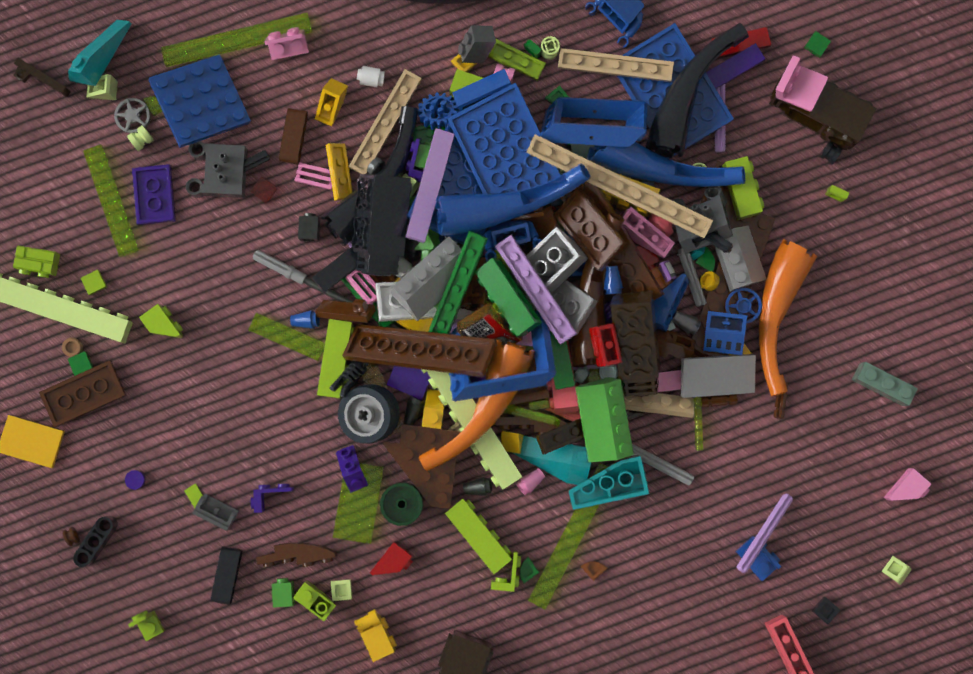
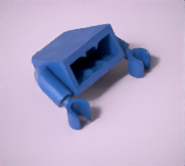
(623, 14)
(521, 230)

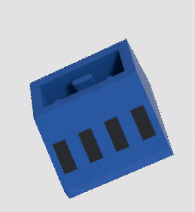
(725, 333)

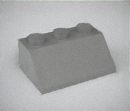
(742, 264)

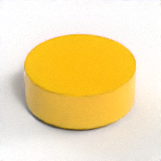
(709, 281)

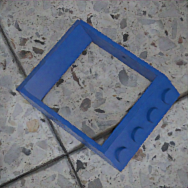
(604, 135)
(545, 371)

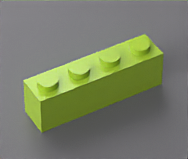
(333, 362)
(478, 535)

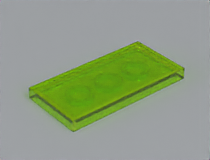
(358, 509)

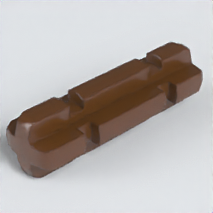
(720, 400)
(780, 404)

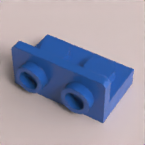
(764, 563)

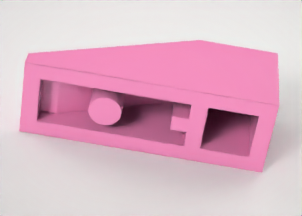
(645, 233)

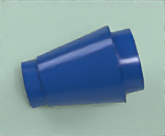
(612, 280)
(305, 320)

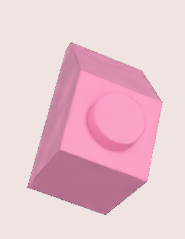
(909, 486)

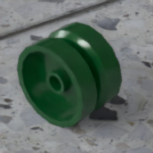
(413, 504)

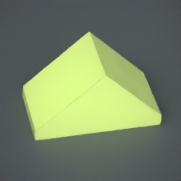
(105, 88)

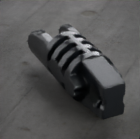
(349, 377)

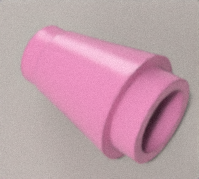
(530, 481)

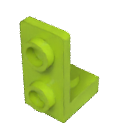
(501, 583)
(148, 624)

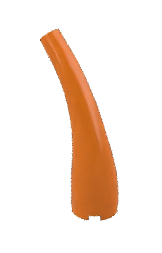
(782, 284)
(506, 361)

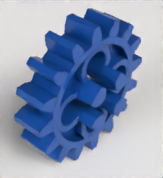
(430, 108)

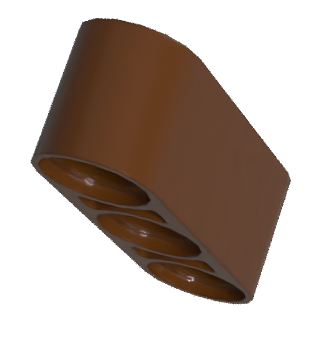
(293, 136)

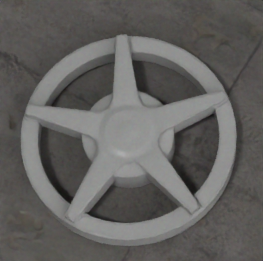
(131, 114)

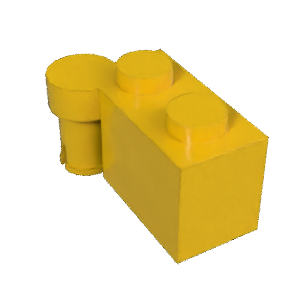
(375, 635)

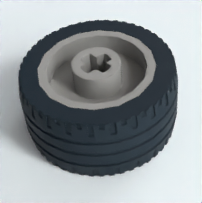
(368, 413)

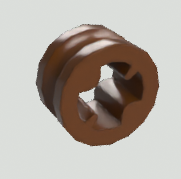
(71, 536)

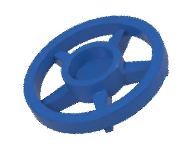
(744, 305)

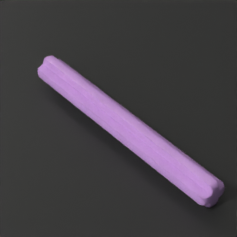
(764, 533)

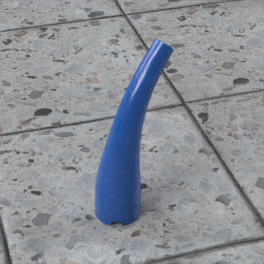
(647, 165)
(480, 211)

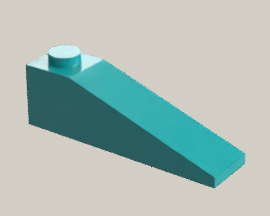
(94, 59)
(566, 463)
(615, 483)

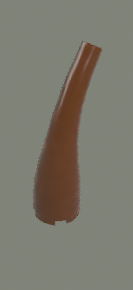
(592, 284)

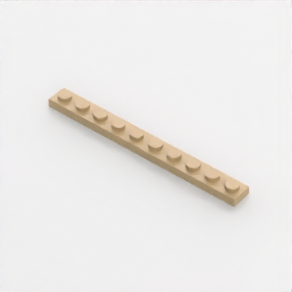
(621, 187)

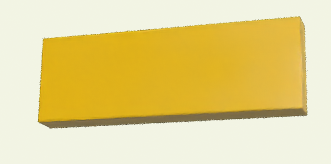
(339, 170)

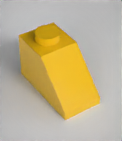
(331, 101)
(433, 410)

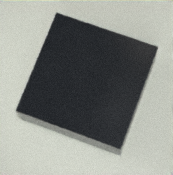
(826, 610)

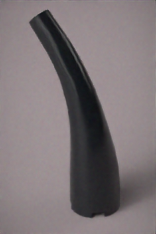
(673, 118)
(342, 215)

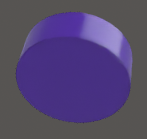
(135, 479)

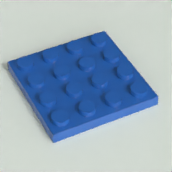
(199, 100)

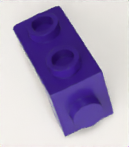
(414, 172)
(351, 468)
(257, 502)

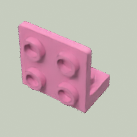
(287, 44)
(800, 85)

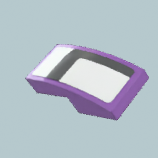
(667, 271)

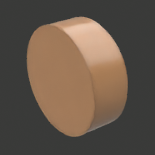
(72, 347)

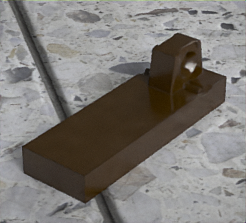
(25, 71)

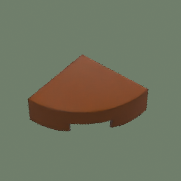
(593, 569)

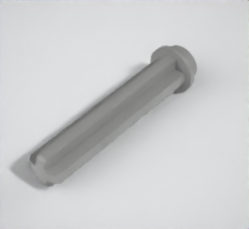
(692, 276)

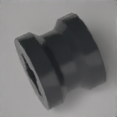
(831, 152)

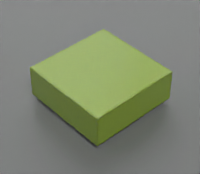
(837, 193)
(93, 282)

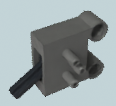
(224, 169)
(720, 228)

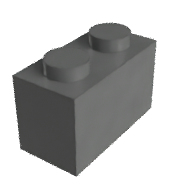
(477, 44)

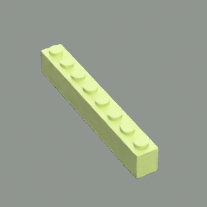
(64, 309)
(488, 446)

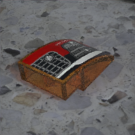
(487, 324)

